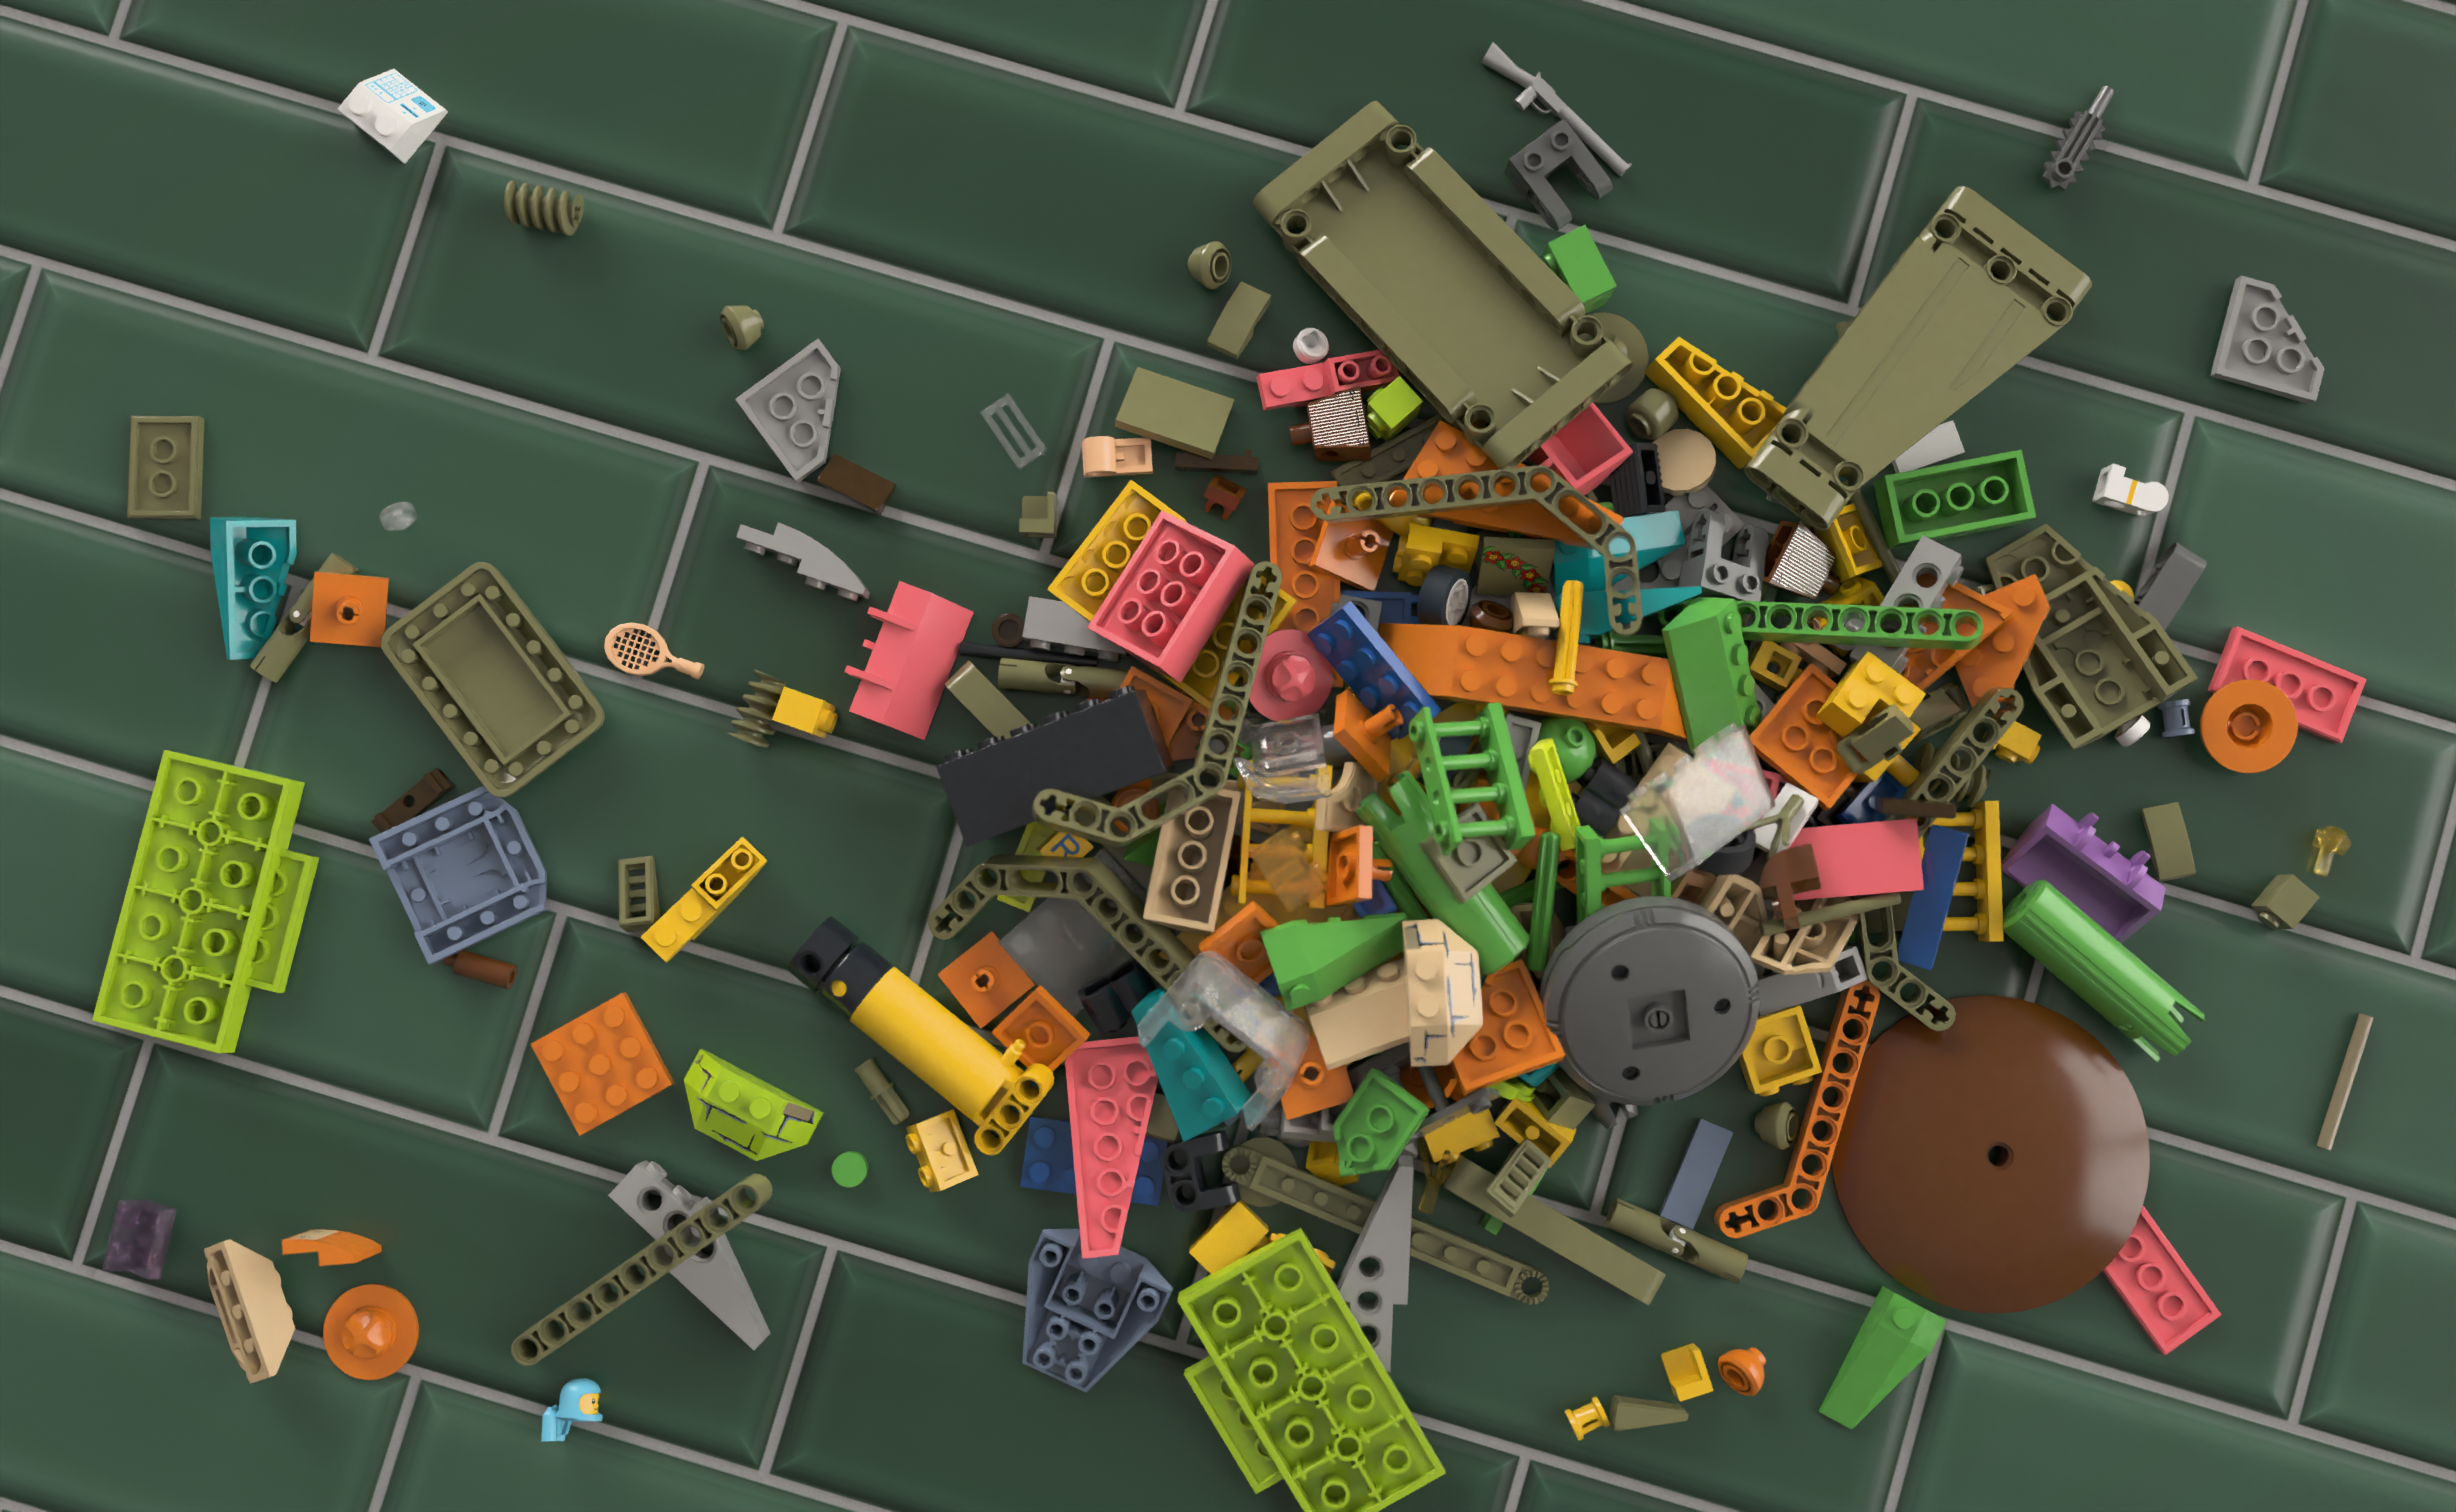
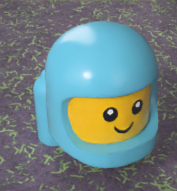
(577, 1403)

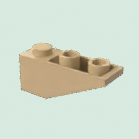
(1533, 614)

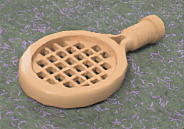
(687, 667)

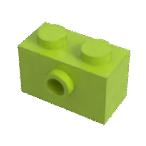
(1391, 409)

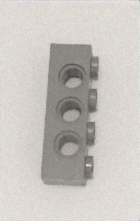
(1926, 558)

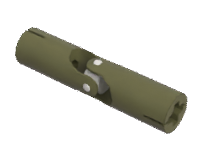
(284, 644)
(1077, 680)
(1671, 1238)

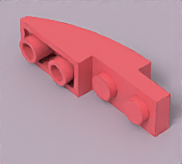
(1312, 382)

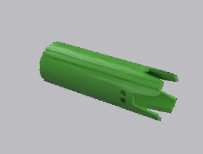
(1483, 919)
(2098, 968)

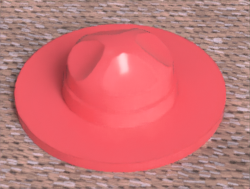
(1290, 677)

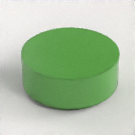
(850, 1169)

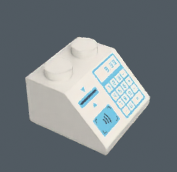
(393, 112)

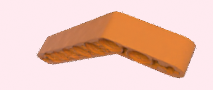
(1815, 1111)

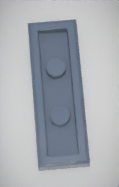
(1695, 1173)

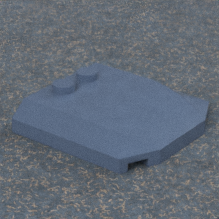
(463, 872)

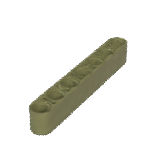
(1560, 1234)

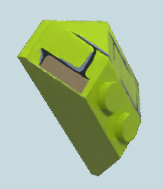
(746, 1110)

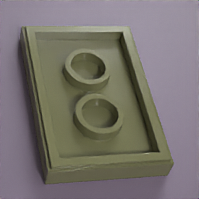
(1174, 413)
(165, 468)

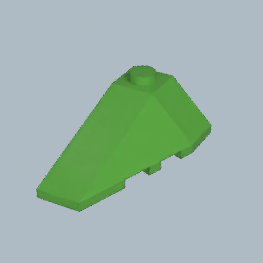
(1325, 956)
(1884, 1352)

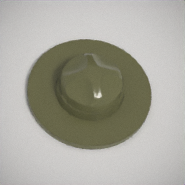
(1632, 344)

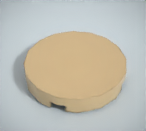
(1685, 461)

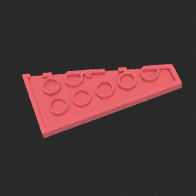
(1109, 1111)

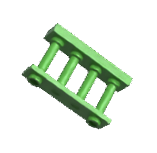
(1502, 768)
(1592, 880)

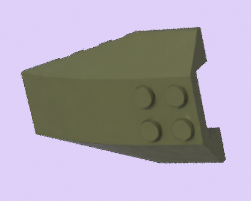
(2096, 650)

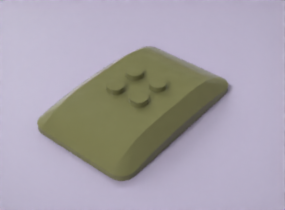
(492, 679)

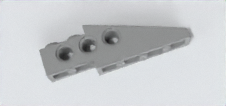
(1388, 1241)
(711, 1278)

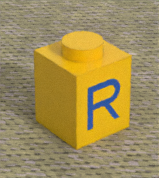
(1065, 845)

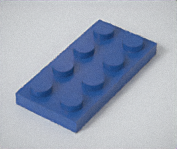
(1370, 666)
(1051, 1163)

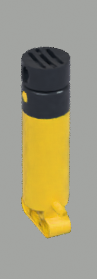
(922, 1033)

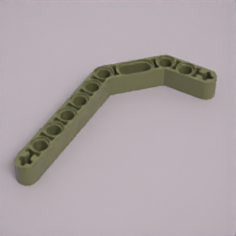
(1488, 497)
(1215, 728)
(1951, 781)
(1092, 898)

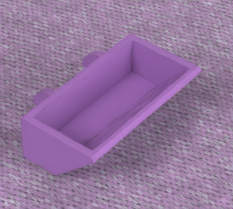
(2086, 871)

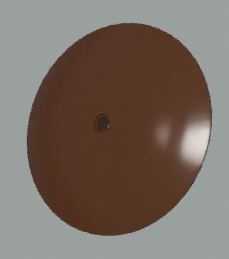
(1919, 1168)

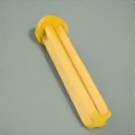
(1568, 637)

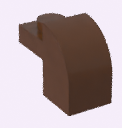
(1789, 874)

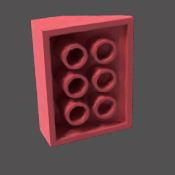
(1171, 595)

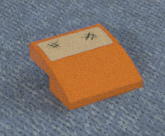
(333, 1246)

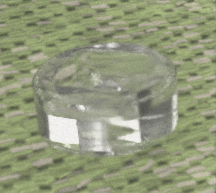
(398, 516)

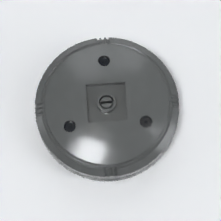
(1650, 1000)

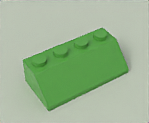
(1711, 669)

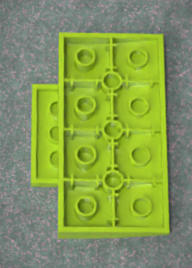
(207, 904)
(1302, 1384)

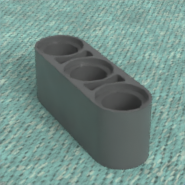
(2170, 583)

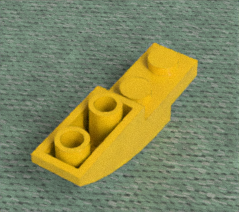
(705, 900)

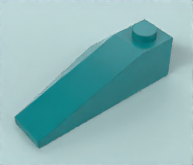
(1654, 538)
(250, 577)
(1595, 608)

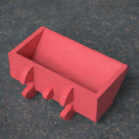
(1584, 451)
(909, 660)

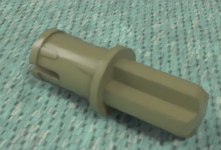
(882, 1091)

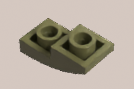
(1238, 319)
(2168, 841)

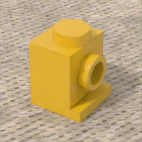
(1785, 660)
(2018, 744)

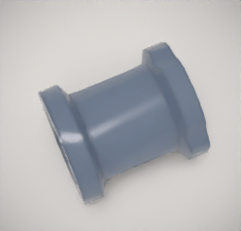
(2176, 718)

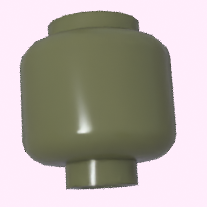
(1652, 414)

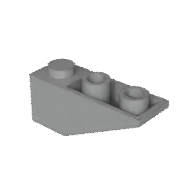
(1059, 625)
(1785, 991)

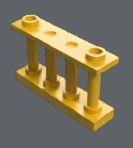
(1317, 849)
(1988, 880)

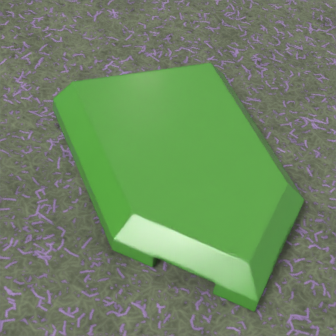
(1376, 1125)

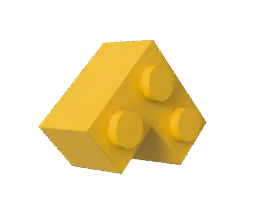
(1866, 691)

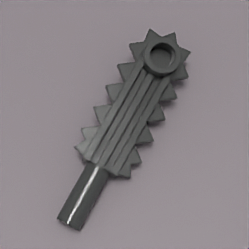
(2078, 140)

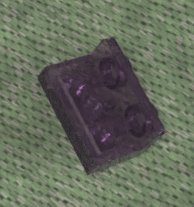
(140, 1238)

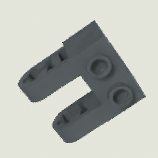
(1545, 155)
(1719, 577)

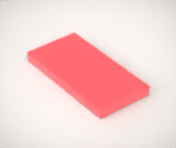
(2319, 691)
(1864, 858)
(2159, 1287)

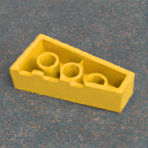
(1716, 401)

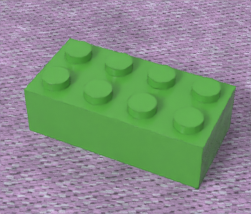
(1954, 499)

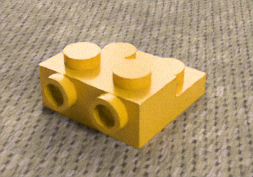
(1430, 547)
(1779, 1052)

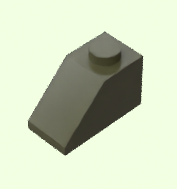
(1562, 1100)

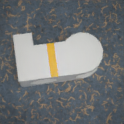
(2128, 494)

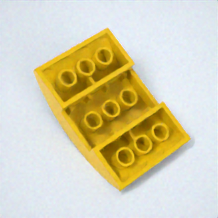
(1105, 554)

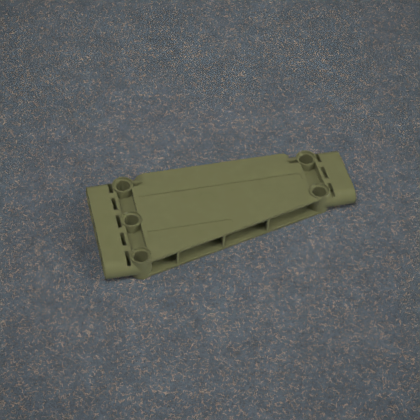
(1917, 353)

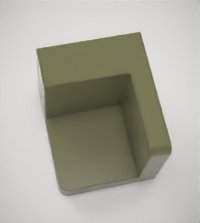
(1039, 516)

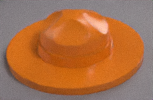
(2248, 726)
(371, 1331)

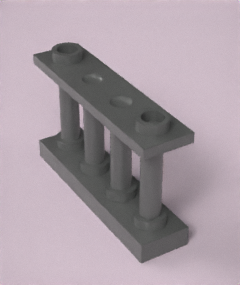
(1398, 1057)

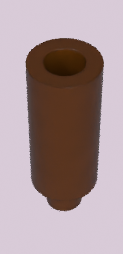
(483, 969)

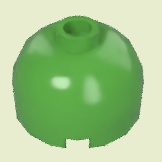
(1573, 744)

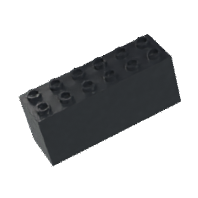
(1078, 753)

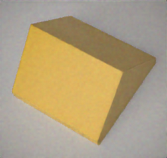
(1850, 544)

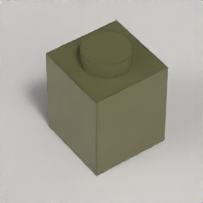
(2284, 902)

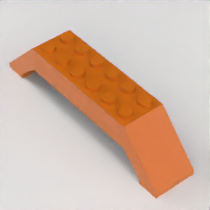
(1516, 670)

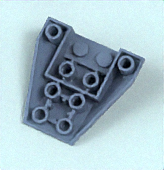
(1087, 1309)

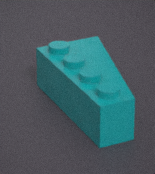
(1193, 1074)

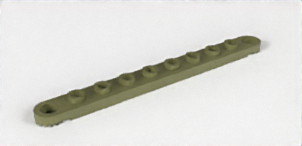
(1352, 1210)

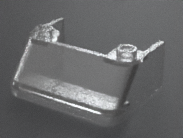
(1245, 1009)

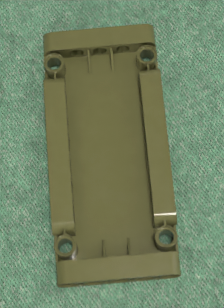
(1441, 285)

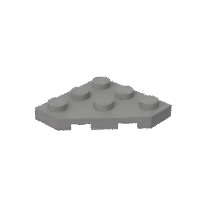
(2265, 345)
(796, 409)

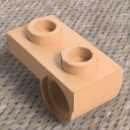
(1116, 457)
(1816, 654)

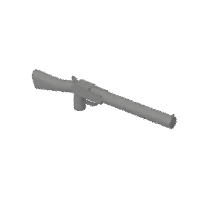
(1539, 89)

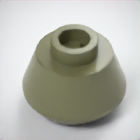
(1210, 264)
(741, 325)
(1778, 1125)

